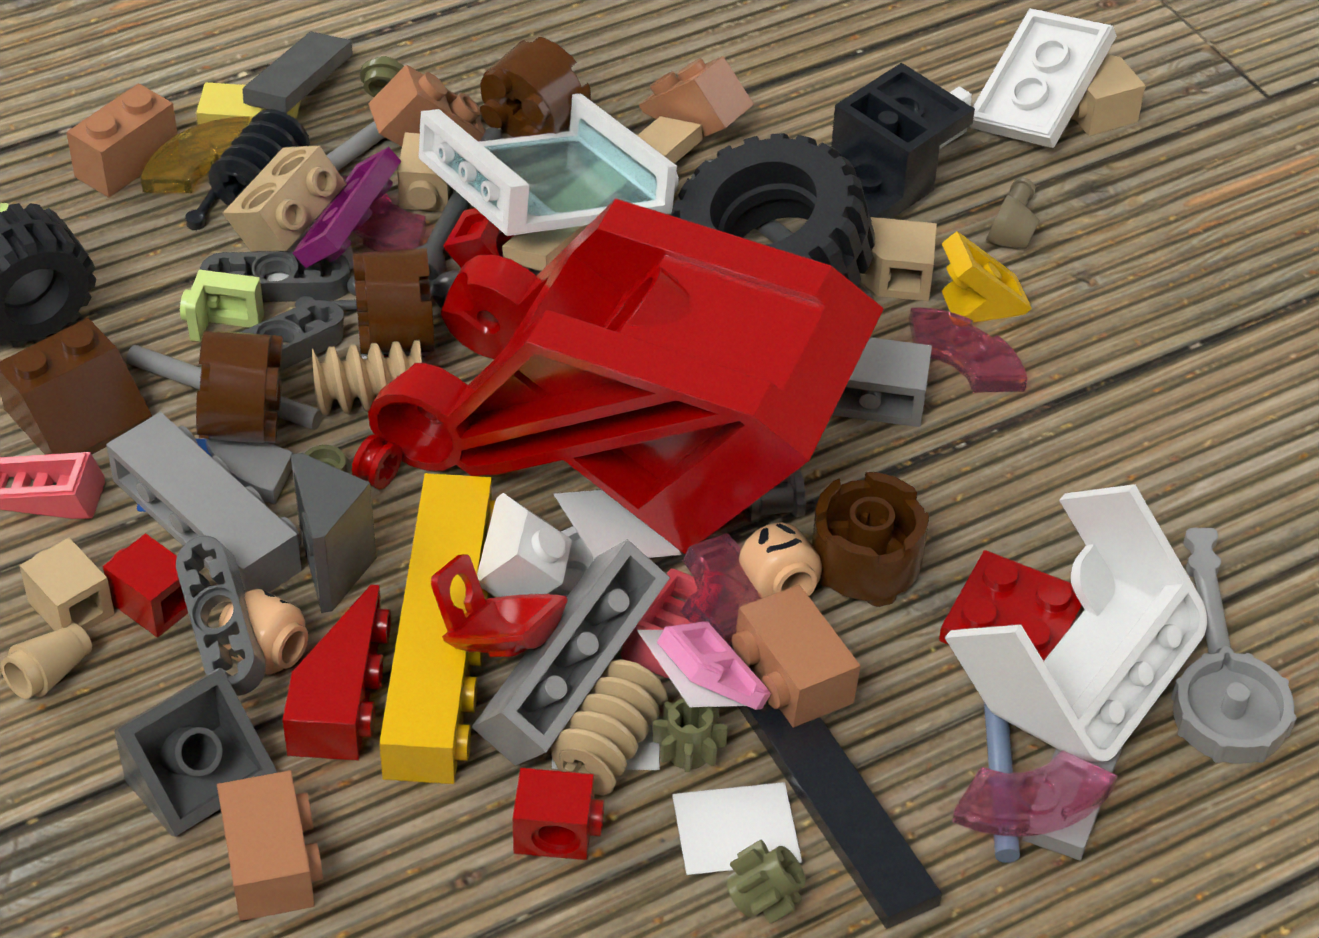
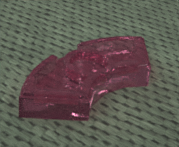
(391, 227)
(982, 359)
(719, 584)
(1034, 799)

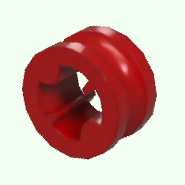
(377, 461)

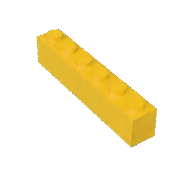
(428, 677)

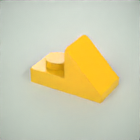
(980, 284)

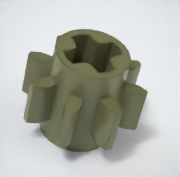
(689, 735)
(766, 881)

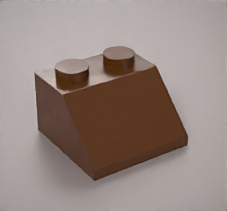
(71, 391)

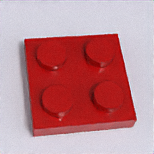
(1014, 594)

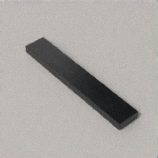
(847, 815)

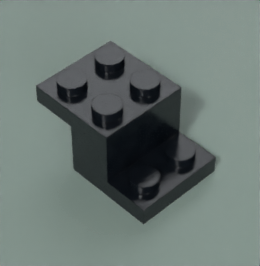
(895, 135)

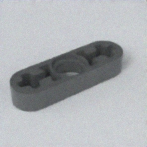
(291, 288)
(305, 327)
(203, 597)

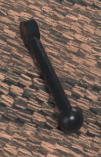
(196, 218)

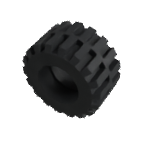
(41, 274)

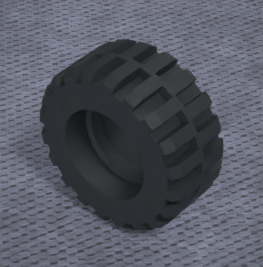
(780, 181)

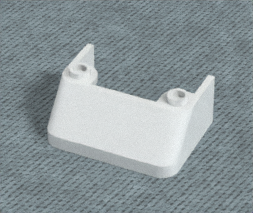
(1119, 652)

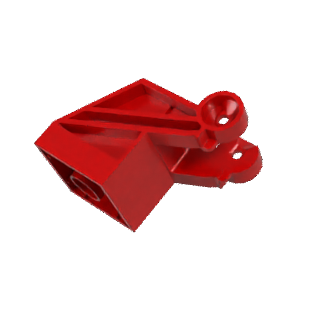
(648, 361)

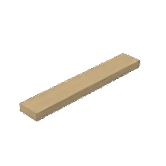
(537, 249)

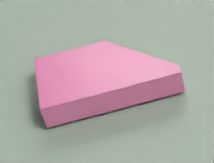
(712, 663)

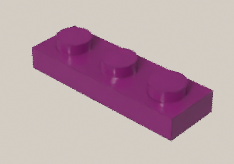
(348, 209)

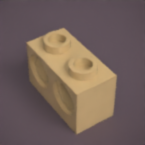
(284, 198)

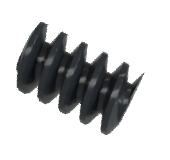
(253, 150)

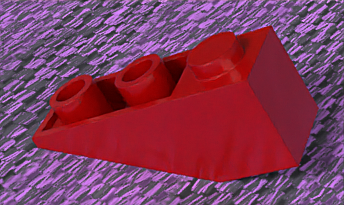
(331, 687)

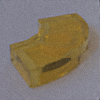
(189, 156)

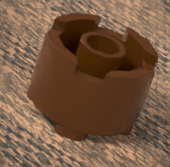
(531, 89)
(393, 299)
(239, 387)
(870, 537)

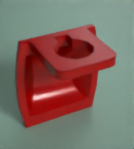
(497, 624)

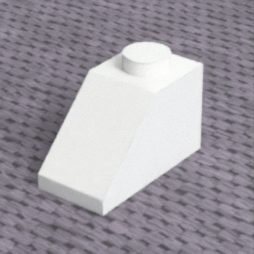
(521, 552)

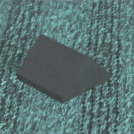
(334, 527)
(187, 748)

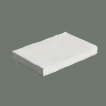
(1042, 77)

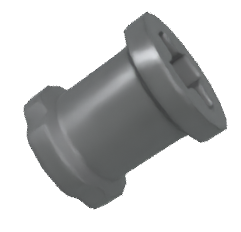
(783, 498)

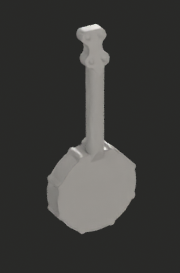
(1226, 699)

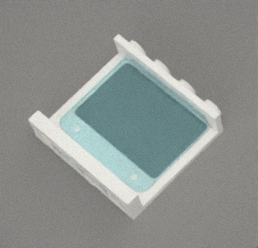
(549, 177)

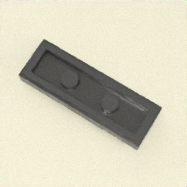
(297, 72)

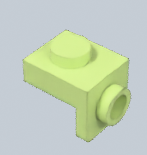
(221, 300)

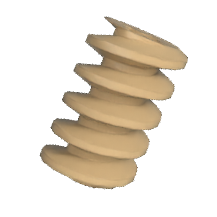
(358, 376)
(610, 724)

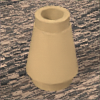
(43, 661)

